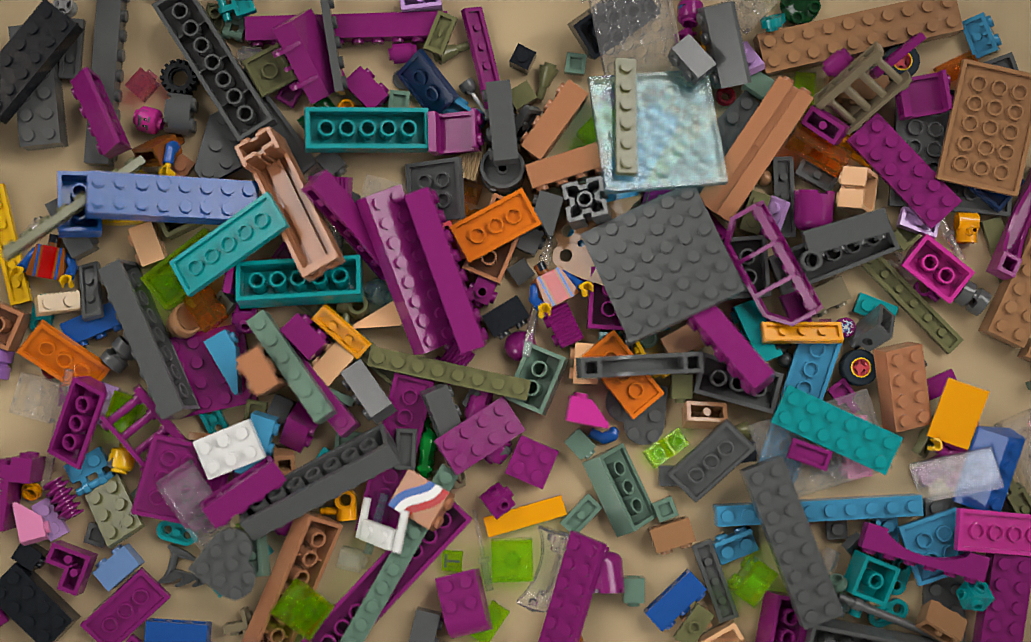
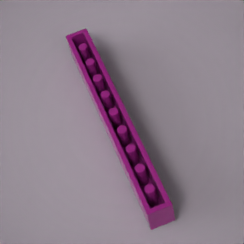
(352, 27)

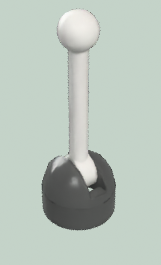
(468, 87)

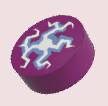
(848, 326)

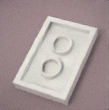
(229, 449)

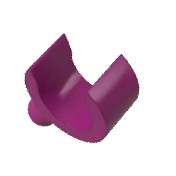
(929, 293)

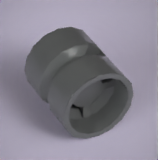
(973, 298)
(118, 355)

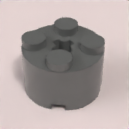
(179, 114)

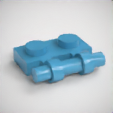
(94, 462)

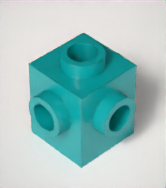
(974, 596)

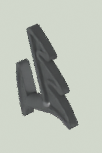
(173, 574)

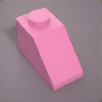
(30, 525)

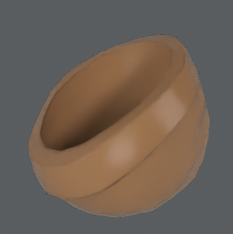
(181, 323)

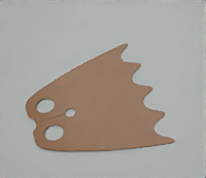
(581, 262)

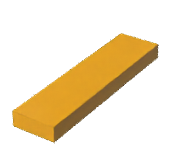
(802, 333)
(525, 516)

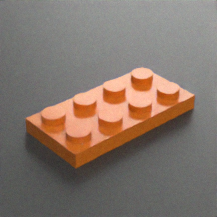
(495, 225)
(56, 352)
(631, 392)

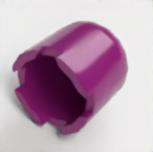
(813, 208)
(611, 574)

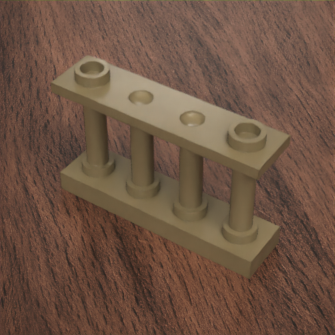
(857, 70)

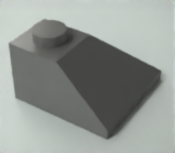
(547, 209)

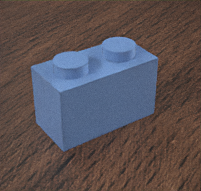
(118, 566)

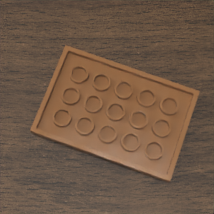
(987, 129)

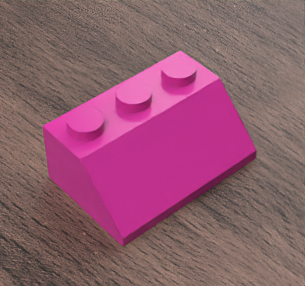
(937, 268)
(584, 411)

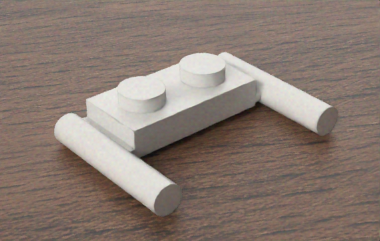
(380, 534)

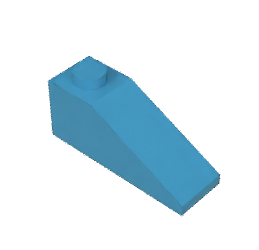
(224, 351)

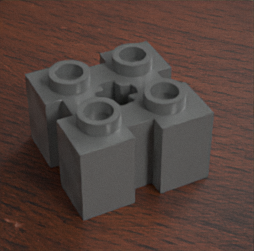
(578, 210)

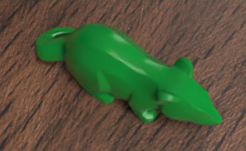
(427, 450)

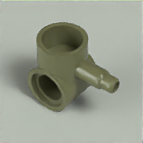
(347, 310)

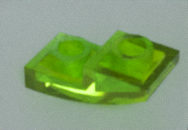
(665, 448)

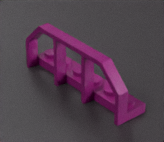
(790, 265)

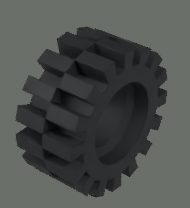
(174, 67)

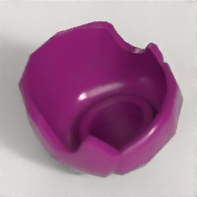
(514, 345)

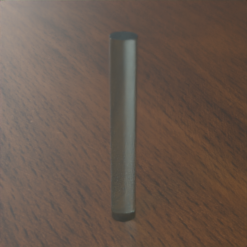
(377, 518)

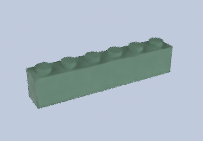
(291, 367)

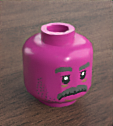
(148, 120)

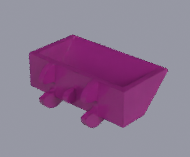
(307, 53)

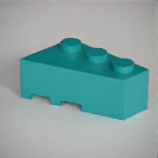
(748, 320)

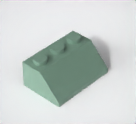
(545, 372)

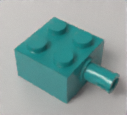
(870, 579)

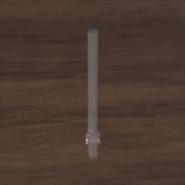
(545, 256)
(63, 390)

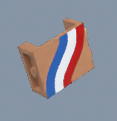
(422, 499)

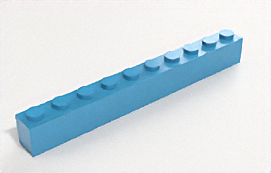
(829, 509)

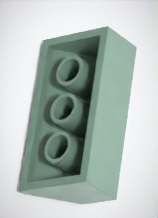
(620, 490)

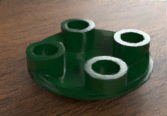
(800, 11)

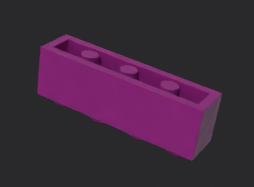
(242, 492)

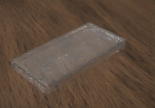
(957, 474)

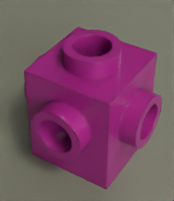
(483, 284)
(240, 317)
(498, 500)

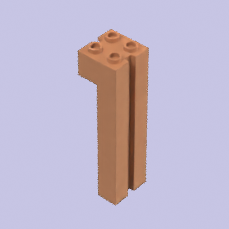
(757, 146)
(279, 174)

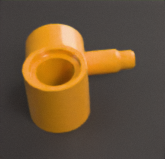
(966, 227)
(343, 511)

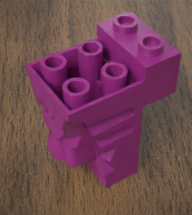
(14, 472)

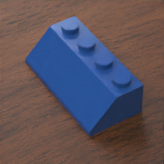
(1007, 449)

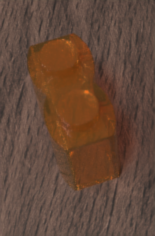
(206, 309)

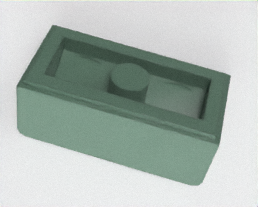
(260, 557)

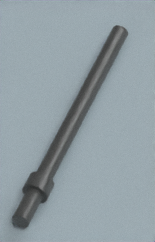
(859, 605)

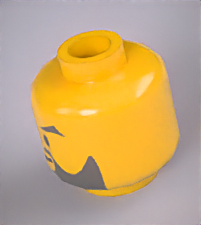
(120, 460)

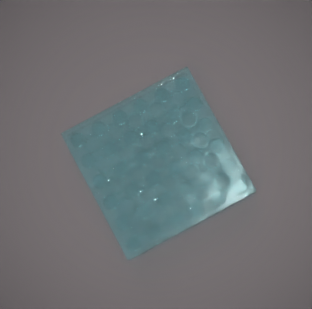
(674, 133)

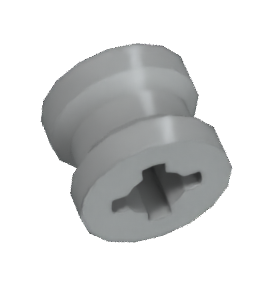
(62, 4)

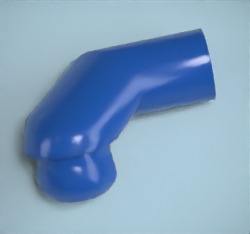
(605, 437)

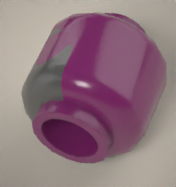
(500, 454)

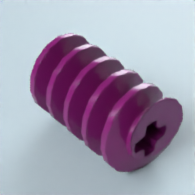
(62, 498)

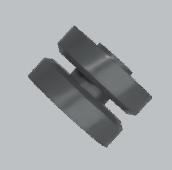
(502, 182)

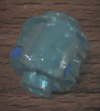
(377, 292)

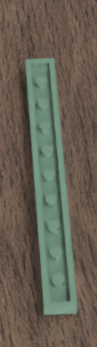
(392, 570)

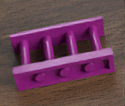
(139, 397)

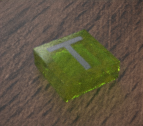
(452, 560)

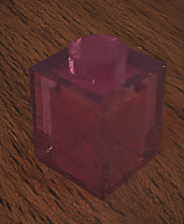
(143, 84)

